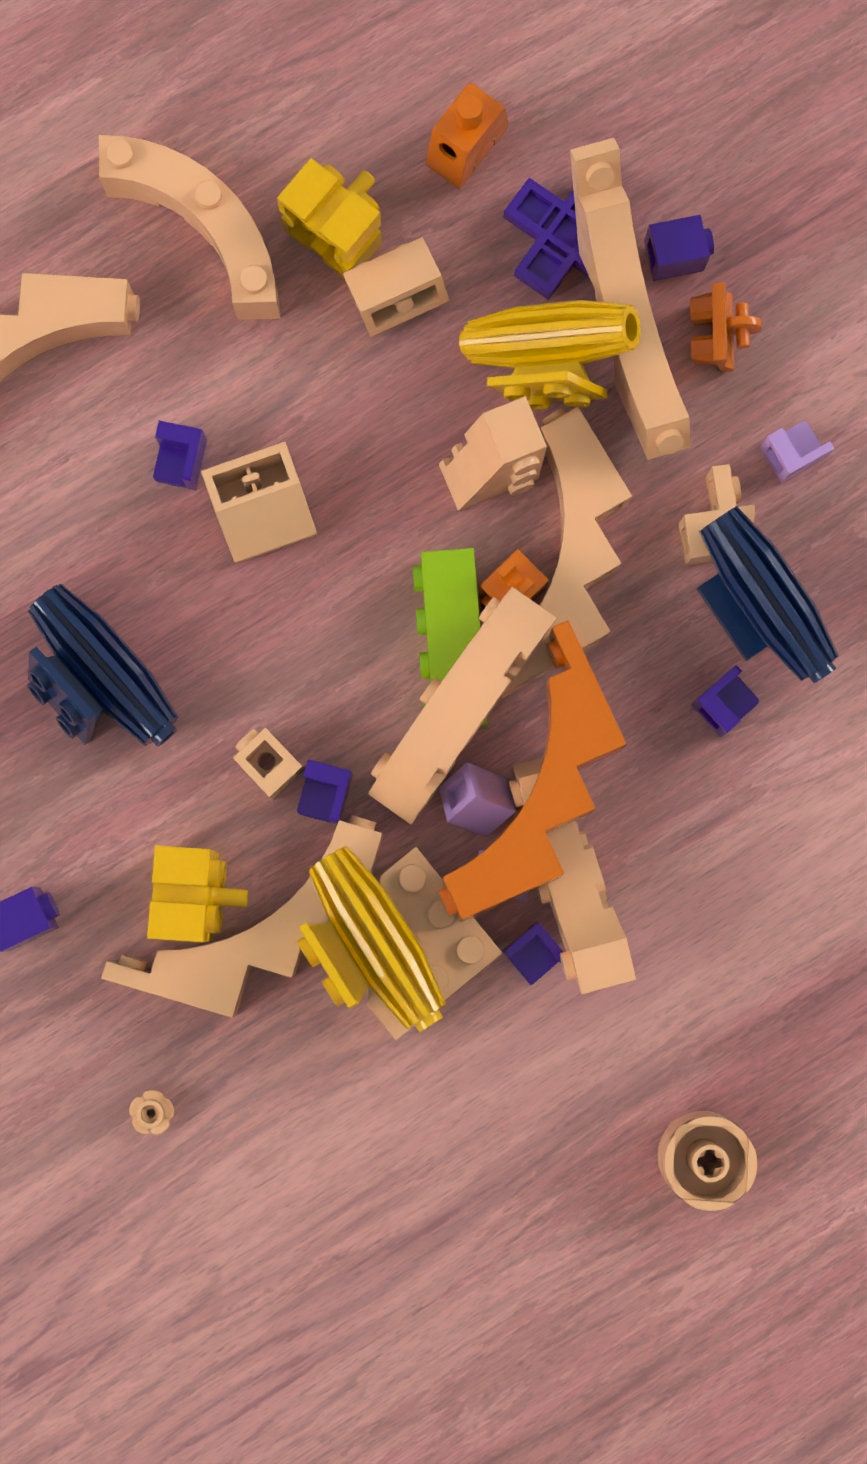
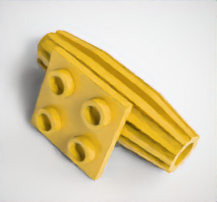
(549, 348)
(368, 944)

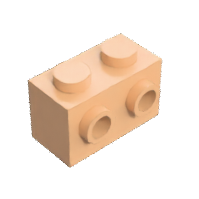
(396, 286)

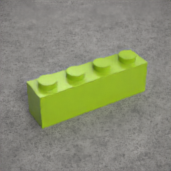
(448, 611)

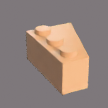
(500, 456)

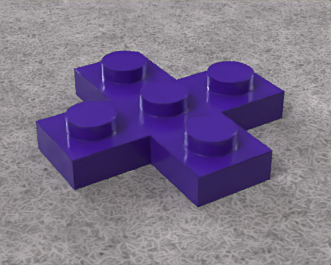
(555, 231)

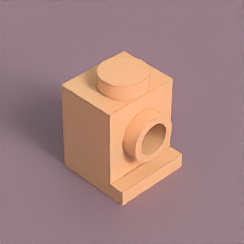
(276, 779)

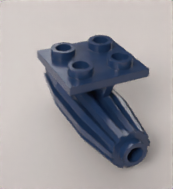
(762, 599)
(93, 673)

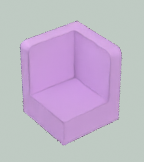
(794, 451)
(477, 799)

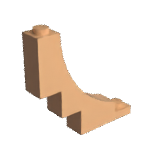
(614, 266)
(63, 311)
(587, 494)
(218, 972)

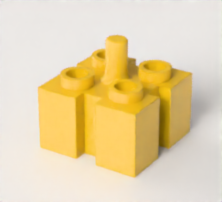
(331, 219)
(189, 894)

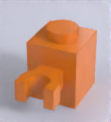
(516, 573)

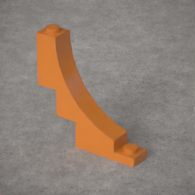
(578, 735)

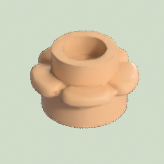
(151, 1100)

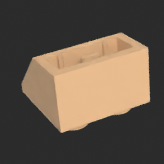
(259, 502)

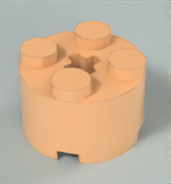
(725, 1178)

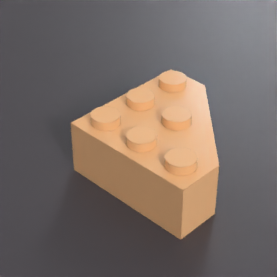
(451, 947)

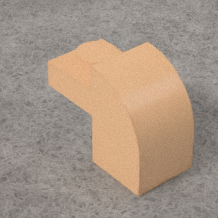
(723, 495)

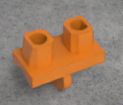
(718, 310)

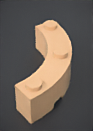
(165, 177)
(460, 704)
(588, 928)

